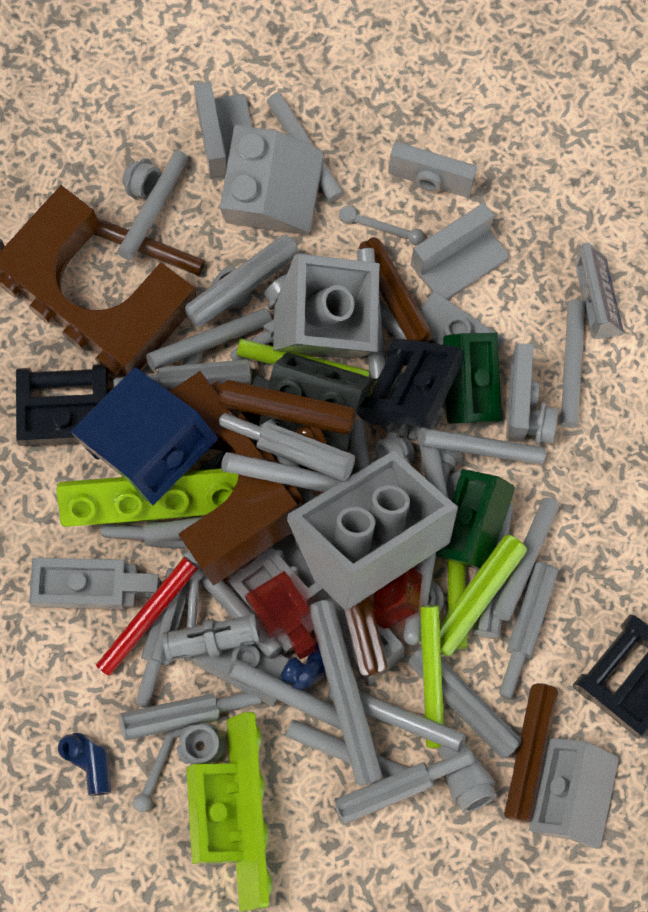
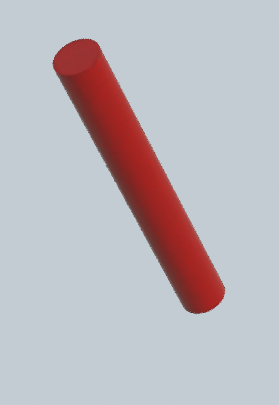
(147, 616)

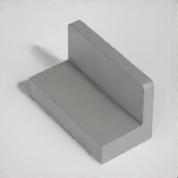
(217, 124)
(459, 253)
(574, 792)

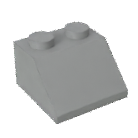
(271, 181)
(328, 307)

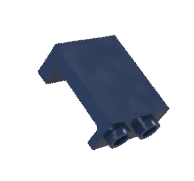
(145, 434)

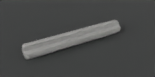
(345, 692)

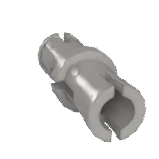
(211, 637)

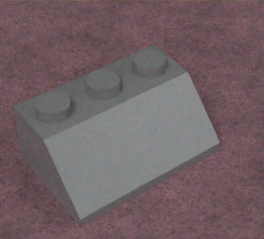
(372, 528)

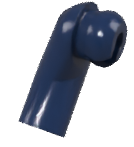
(304, 674)
(89, 757)

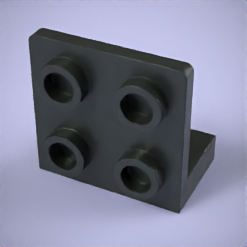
(320, 382)

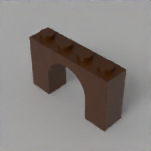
(119, 335)
(256, 509)

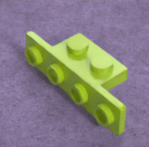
(118, 501)
(229, 814)

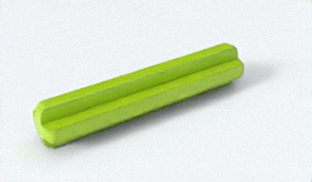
(480, 592)

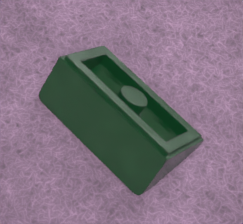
(476, 387)
(479, 518)

